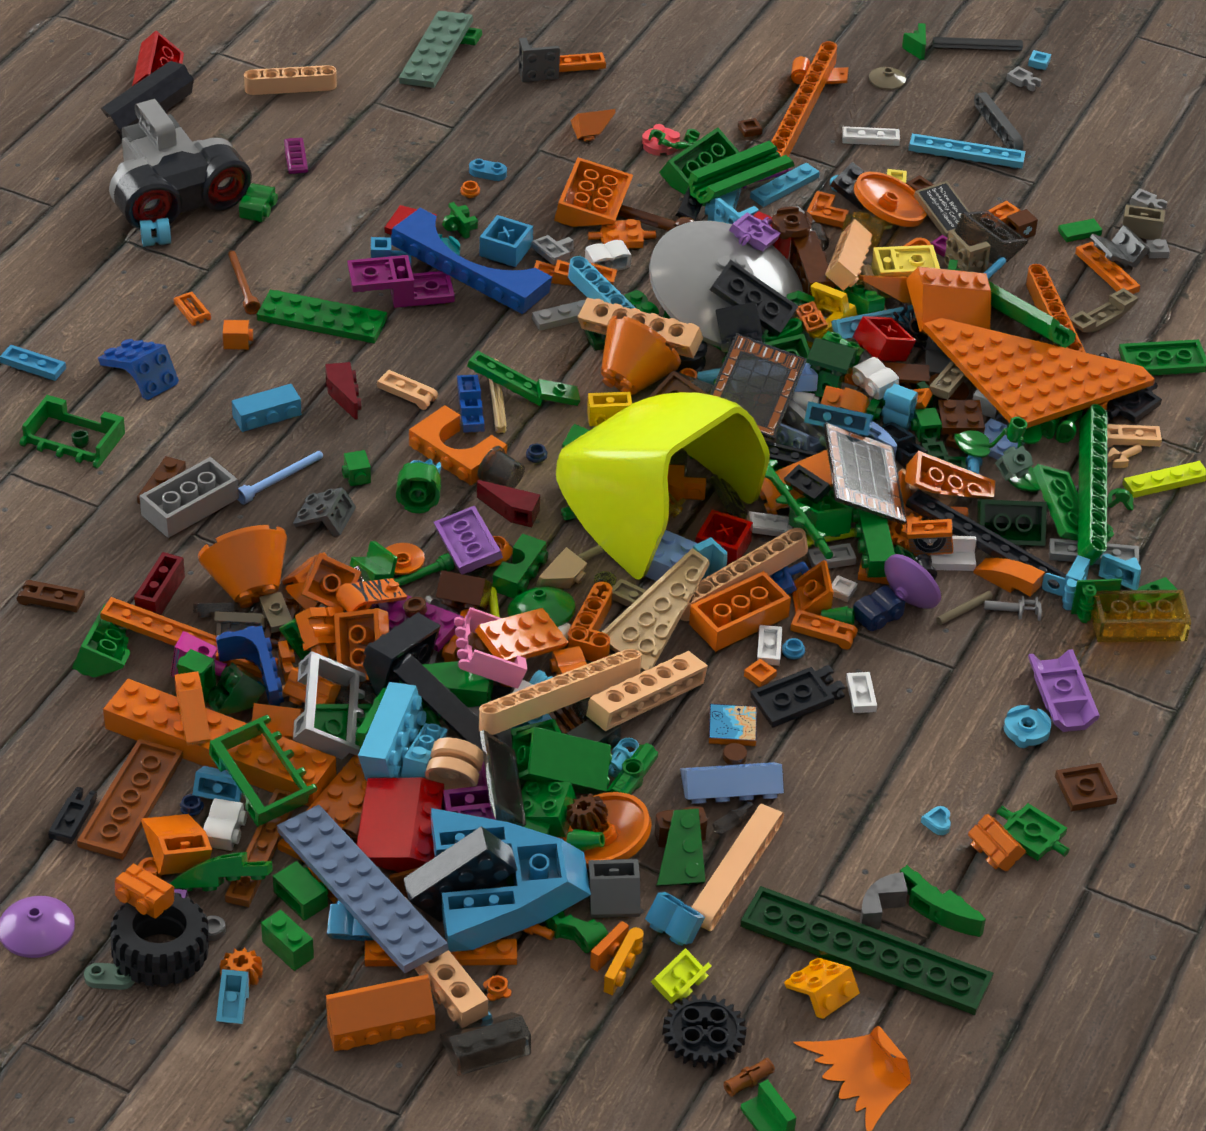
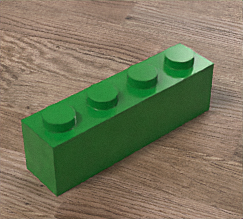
(873, 541)

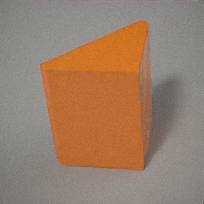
(814, 590)

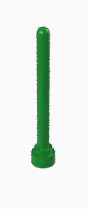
(443, 563)

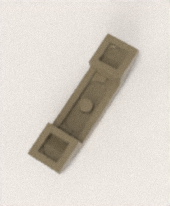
(1105, 315)

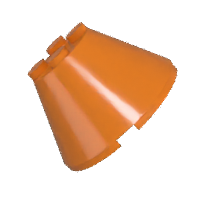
(635, 356)
(246, 562)

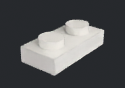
(769, 644)
(861, 692)

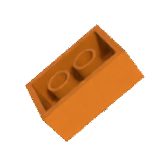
(355, 631)

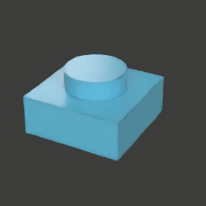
(1039, 60)

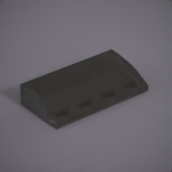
(502, 780)

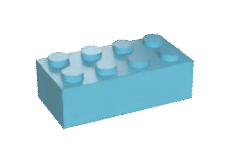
(392, 731)

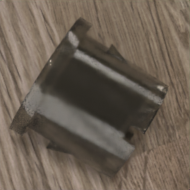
(500, 468)

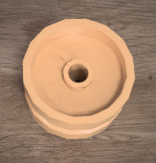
(454, 763)

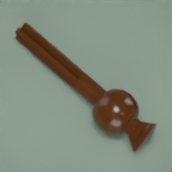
(652, 219)

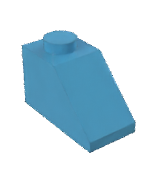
(214, 784)

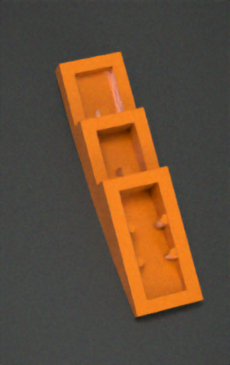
(560, 272)

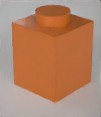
(237, 334)

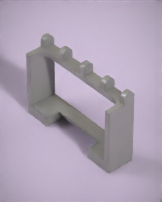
(304, 730)

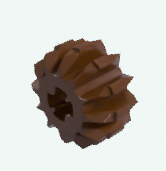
(587, 813)

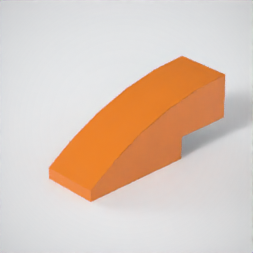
(1010, 575)

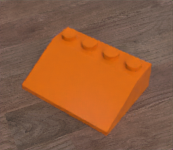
(592, 195)
(950, 295)

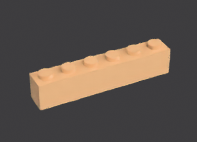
(849, 255)

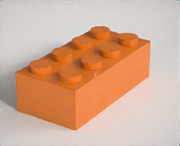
(739, 611)

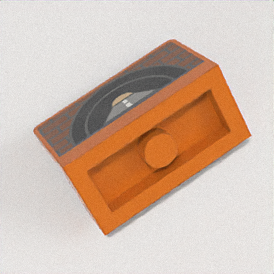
(930, 537)

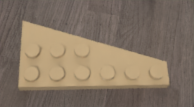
(654, 615)

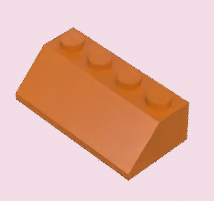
(380, 1012)

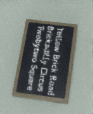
(941, 206)

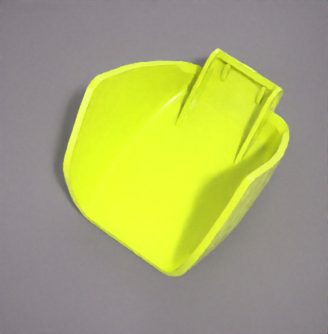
(621, 467)

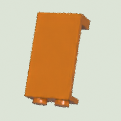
(817, 464)

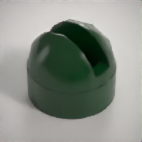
(80, 438)

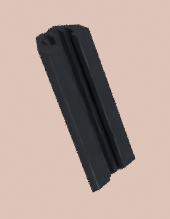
(165, 85)

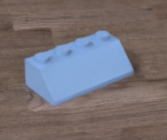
(732, 781)

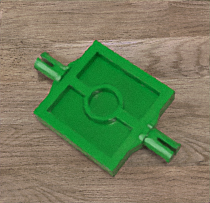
(1034, 831)

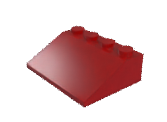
(398, 821)

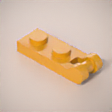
(624, 959)

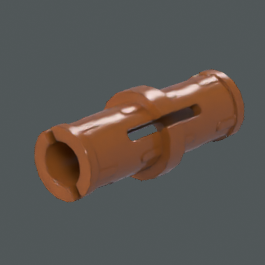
(749, 1077)

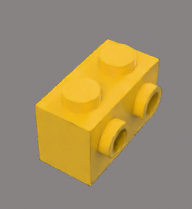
(605, 405)

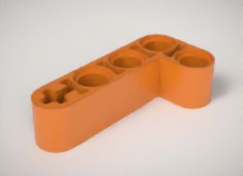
(586, 626)

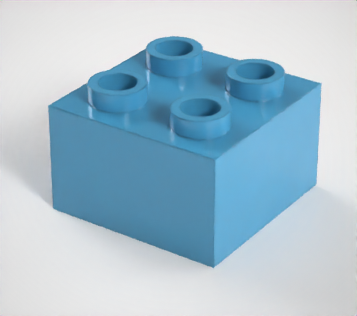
(506, 241)

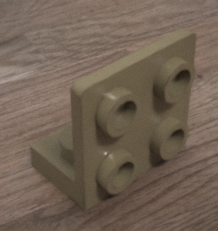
(969, 258)

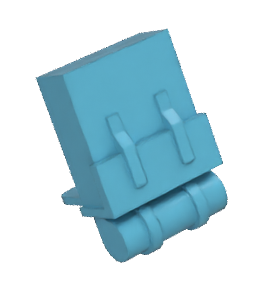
(1067, 587)

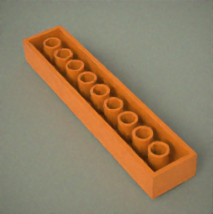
(155, 717)

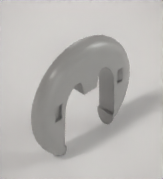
(431, 600)

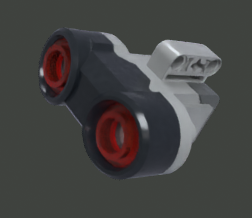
(172, 174)

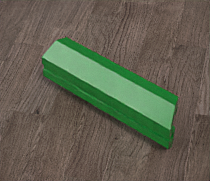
(737, 171)
(1030, 317)

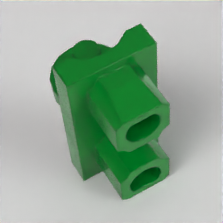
(460, 220)

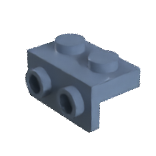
(798, 439)

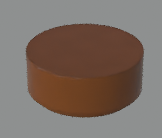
(415, 605)
(734, 754)

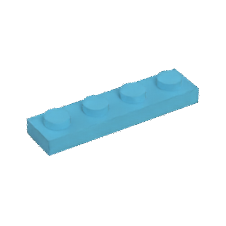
(784, 184)

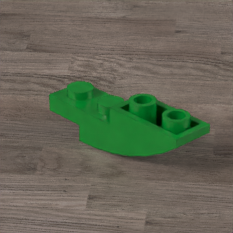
(211, 872)
(944, 909)

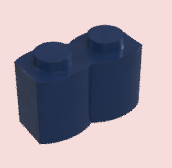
(879, 608)

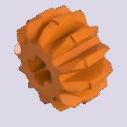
(245, 962)

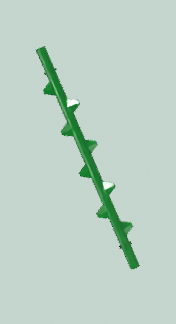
(798, 510)

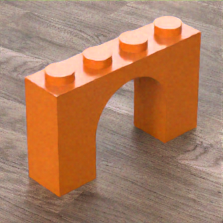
(429, 440)

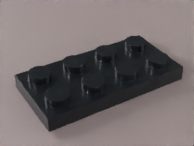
(739, 287)

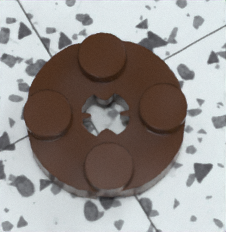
(792, 222)

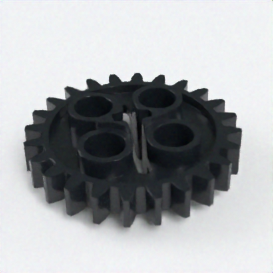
(704, 1031)

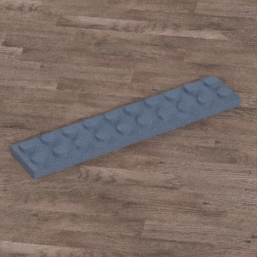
(362, 889)

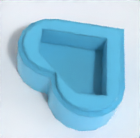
(937, 820)

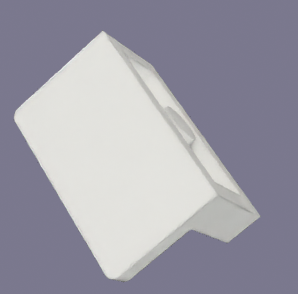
(962, 557)

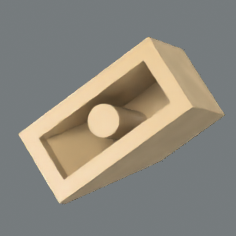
(563, 571)

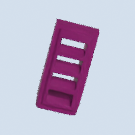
(295, 154)

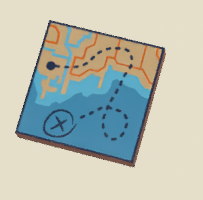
(732, 724)

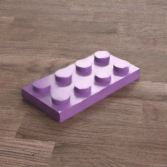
(468, 540)

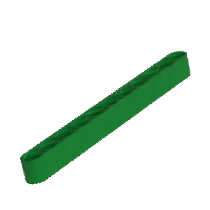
(1092, 484)

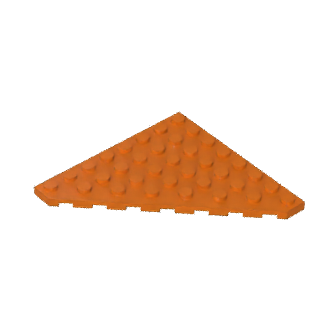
(1033, 376)

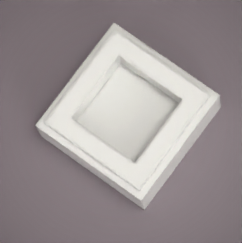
(843, 588)

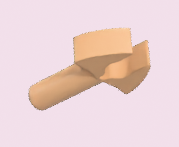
(1121, 458)

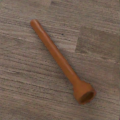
(250, 303)

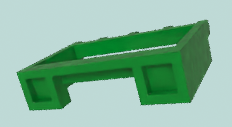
(56, 408)
(260, 814)

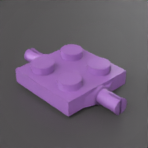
(754, 231)

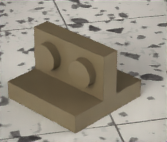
(237, 621)

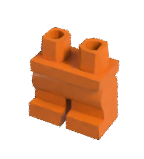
(318, 630)

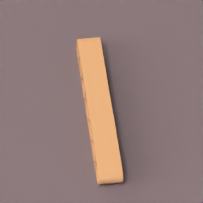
(767, 558)
(737, 865)

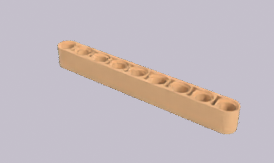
(558, 691)

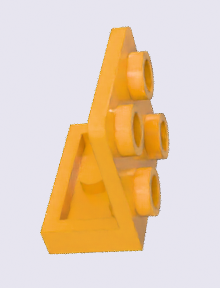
(826, 984)

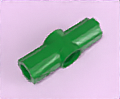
(634, 770)

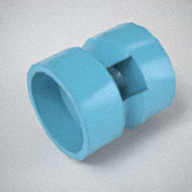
(163, 233)

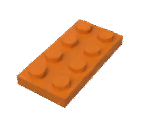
(522, 635)

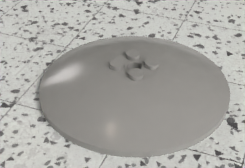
(692, 259)

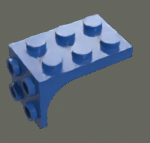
(146, 363)
(254, 647)

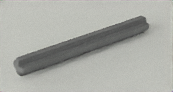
(976, 43)

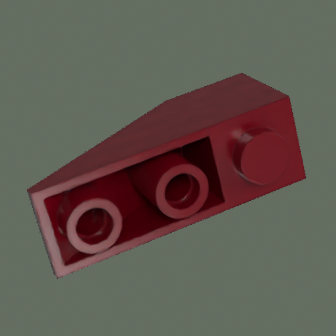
(341, 387)
(511, 503)

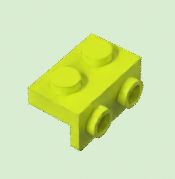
(679, 976)

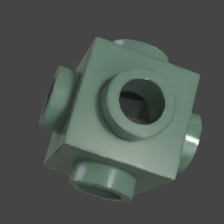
(1014, 463)

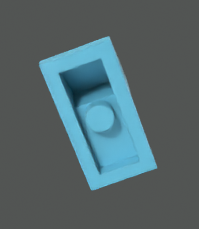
(1116, 568)
(232, 996)

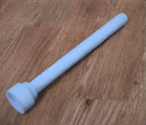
(247, 493)

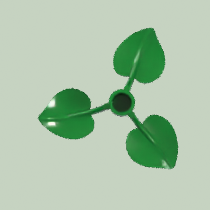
(977, 445)

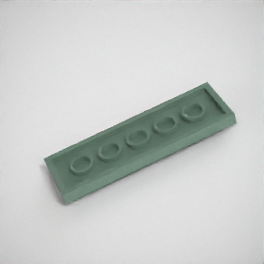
(436, 49)

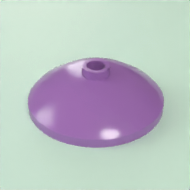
(912, 582)
(36, 926)

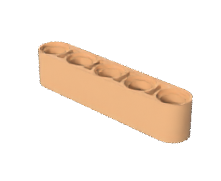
(290, 80)

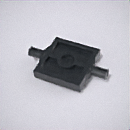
(1135, 404)

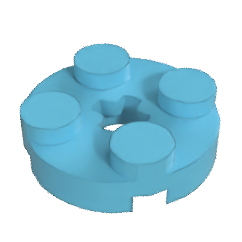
(1027, 736)

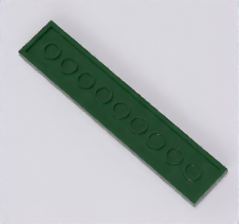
(867, 950)

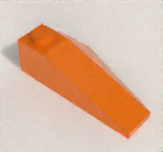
(946, 478)

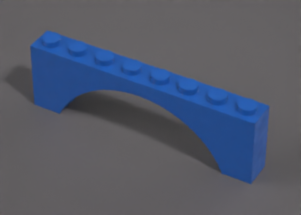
(512, 288)

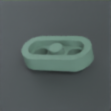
(107, 978)

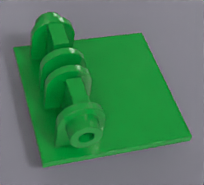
(1084, 595)

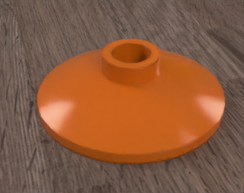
(409, 558)

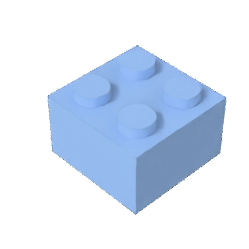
(669, 552)

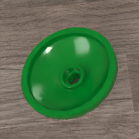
(553, 600)

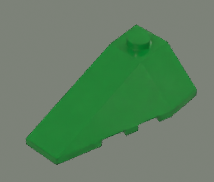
(102, 649)

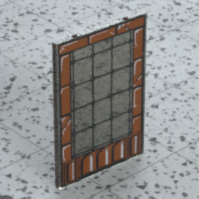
(759, 381)
(864, 473)

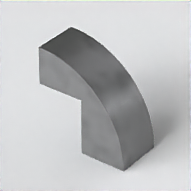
(883, 894)

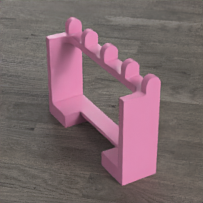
(482, 663)

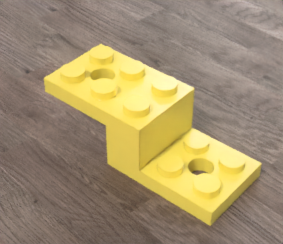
(900, 261)

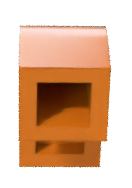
(845, 399)
(685, 486)

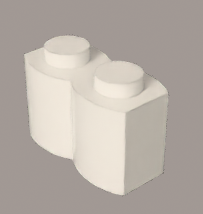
(611, 255)
(874, 377)
(225, 823)

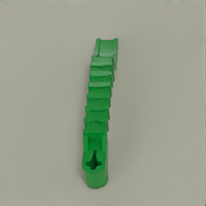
(584, 933)

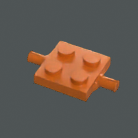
(626, 230)

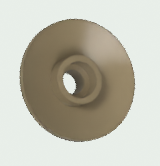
(887, 78)

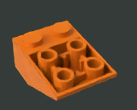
(176, 842)

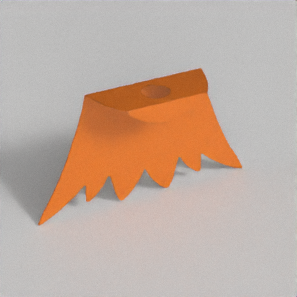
(866, 1069)

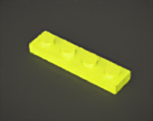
(1165, 479)

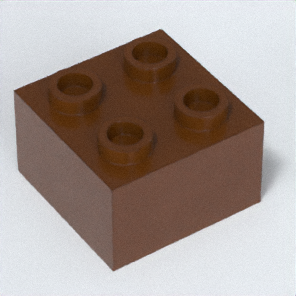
(463, 590)

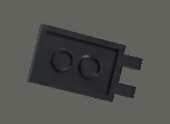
(797, 695)

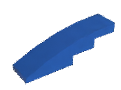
(470, 403)

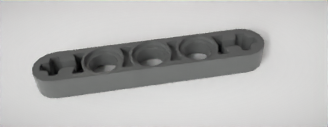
(998, 121)

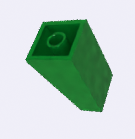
(466, 686)
(562, 758)

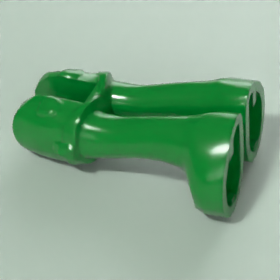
(1066, 429)

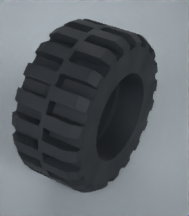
(166, 961)

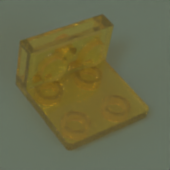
(873, 225)

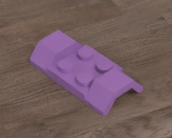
(1065, 692)

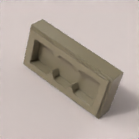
(275, 610)

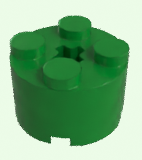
(418, 487)

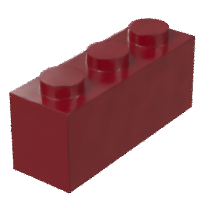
(161, 583)

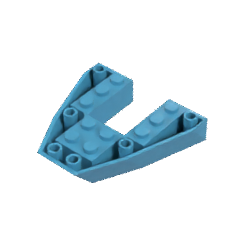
(547, 881)

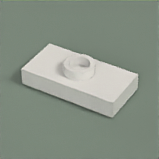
(768, 523)

